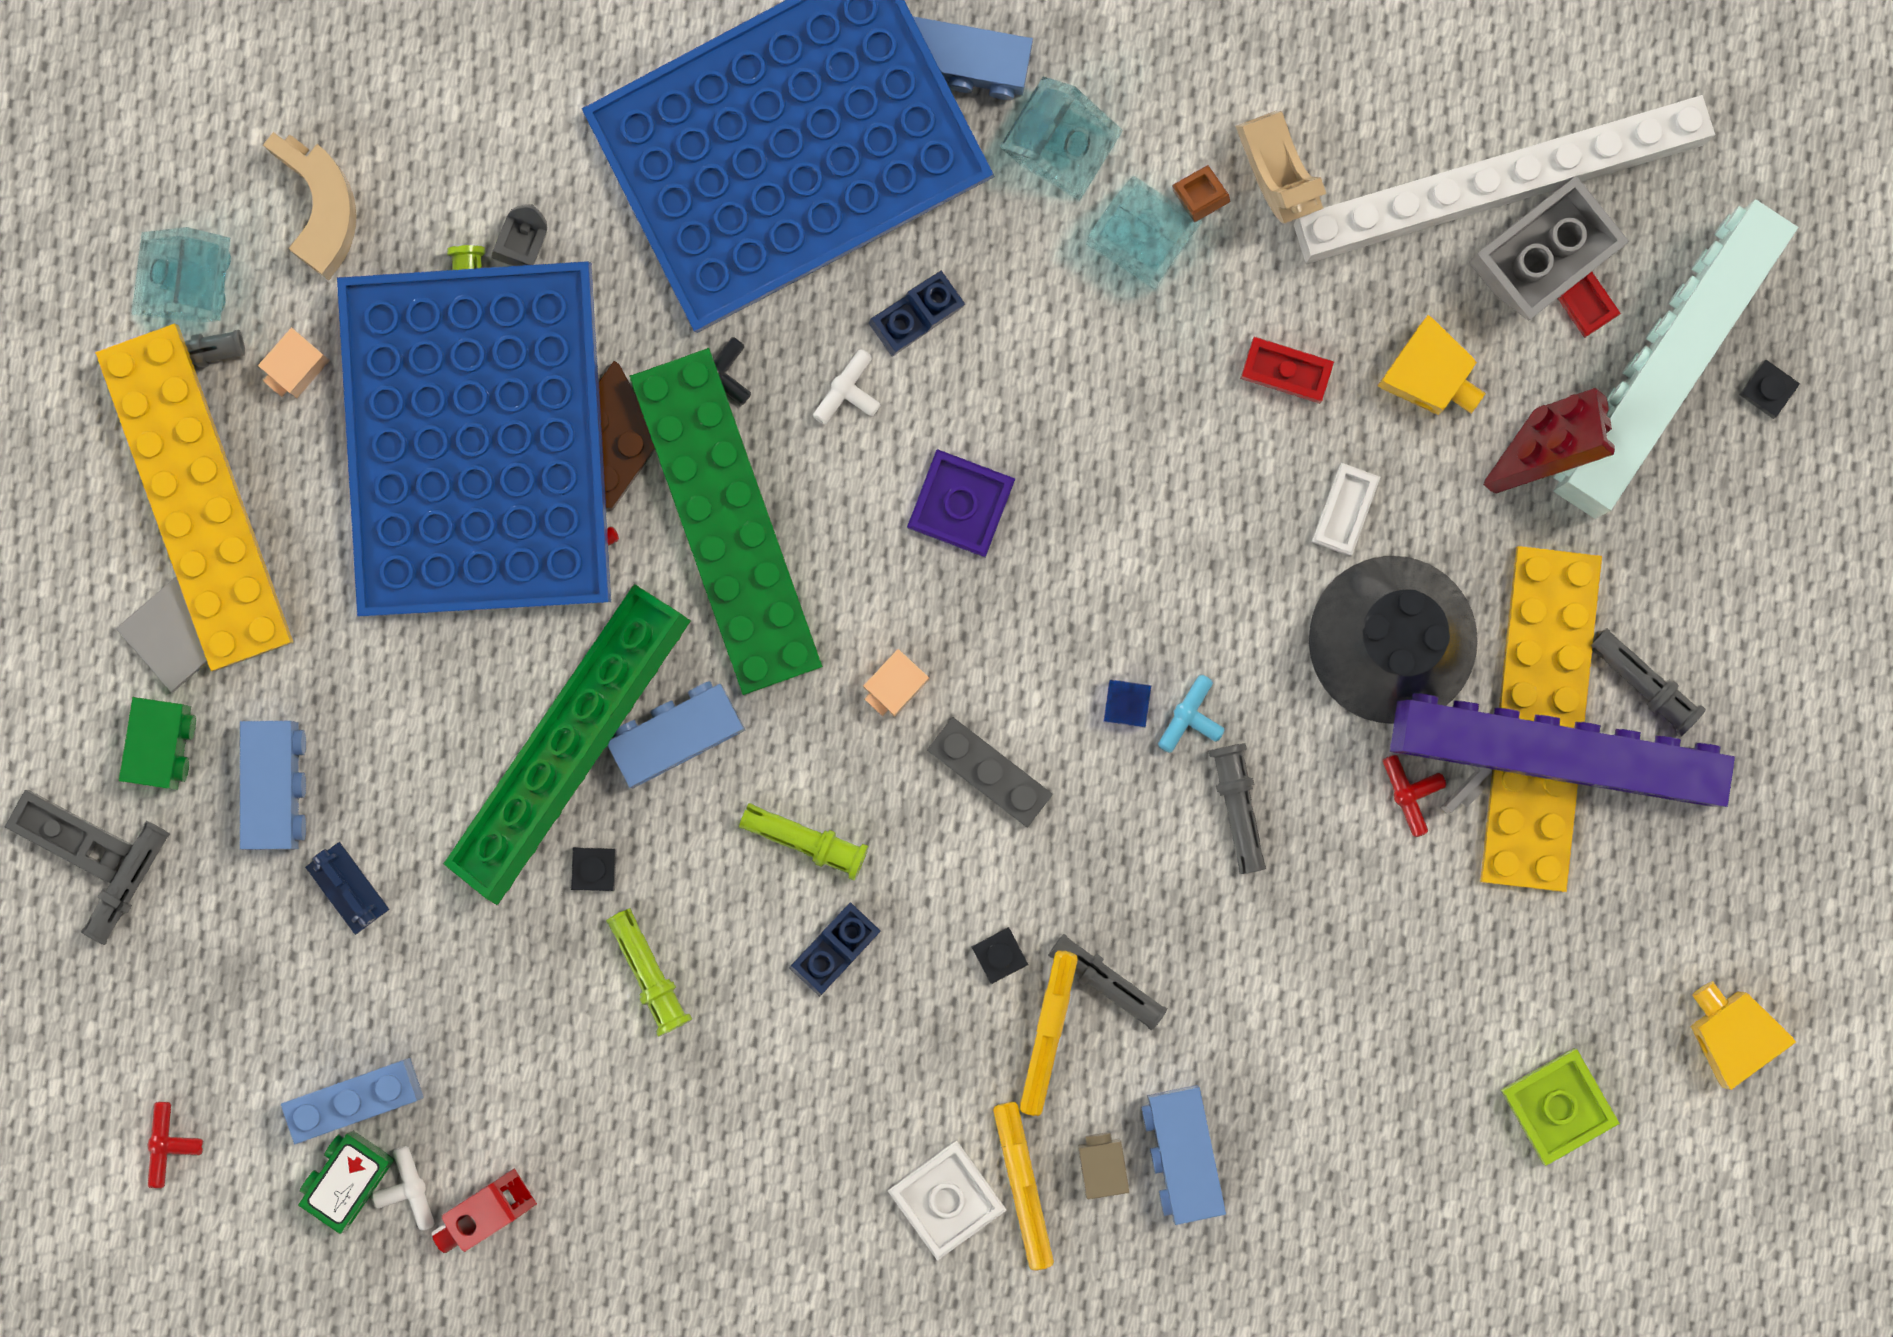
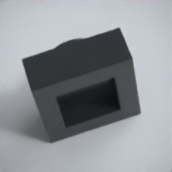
(1769, 389)
(593, 869)
(999, 955)

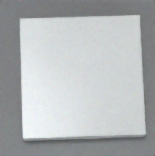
(947, 1200)

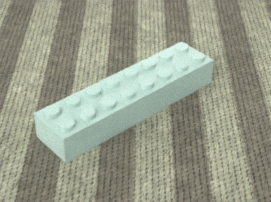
(1679, 351)

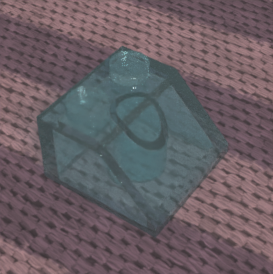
(1061, 137)
(1143, 232)
(181, 275)

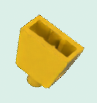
(1433, 371)
(1736, 1035)

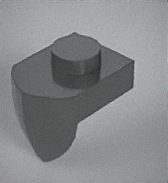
(521, 236)

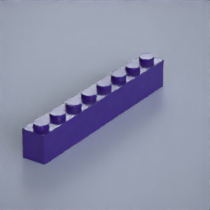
(1562, 753)

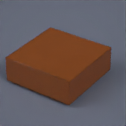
(1201, 193)

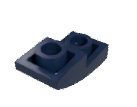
(916, 313)
(834, 949)

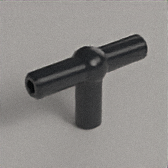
(723, 362)

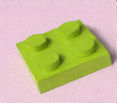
(1560, 1106)

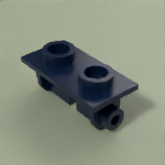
(347, 887)

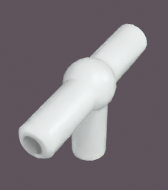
(844, 388)
(411, 1188)

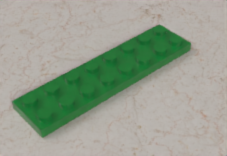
(726, 521)
(566, 744)

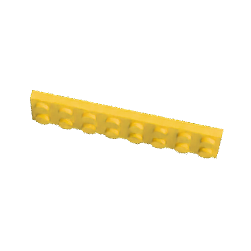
(194, 497)
(1549, 676)

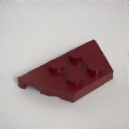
(1555, 440)

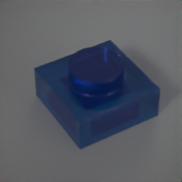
(1127, 703)

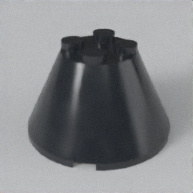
(1391, 633)

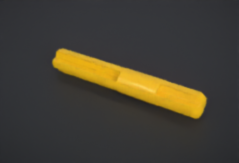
(1048, 1032)
(1023, 1186)

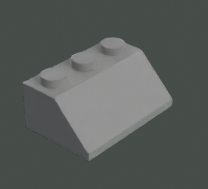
(1549, 250)

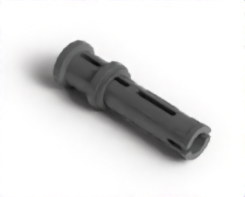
(1661, 694)
(1236, 789)

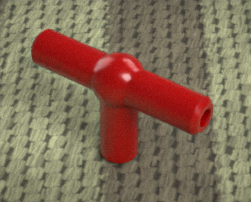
(1407, 795)
(161, 1144)

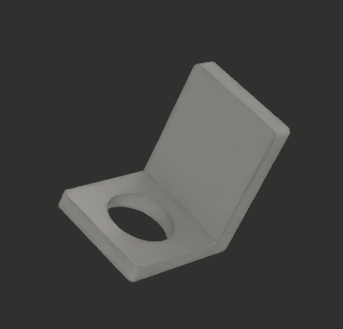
(1467, 791)

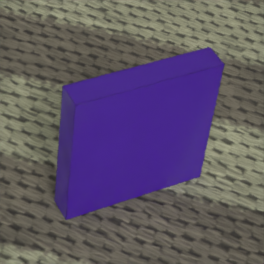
(961, 503)

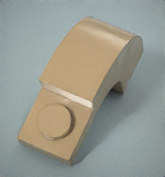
(1278, 169)
(333, 217)

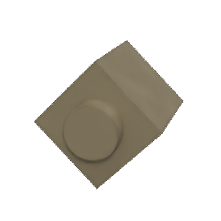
(1103, 1166)

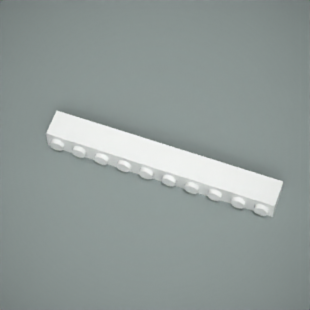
(1504, 179)

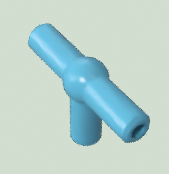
(1187, 714)

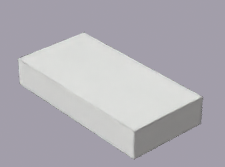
(1346, 509)

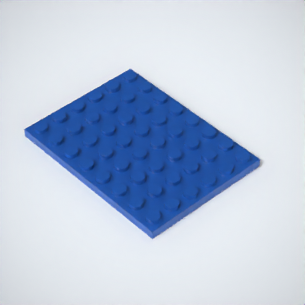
(785, 148)
(474, 439)

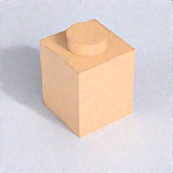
(292, 364)
(894, 684)

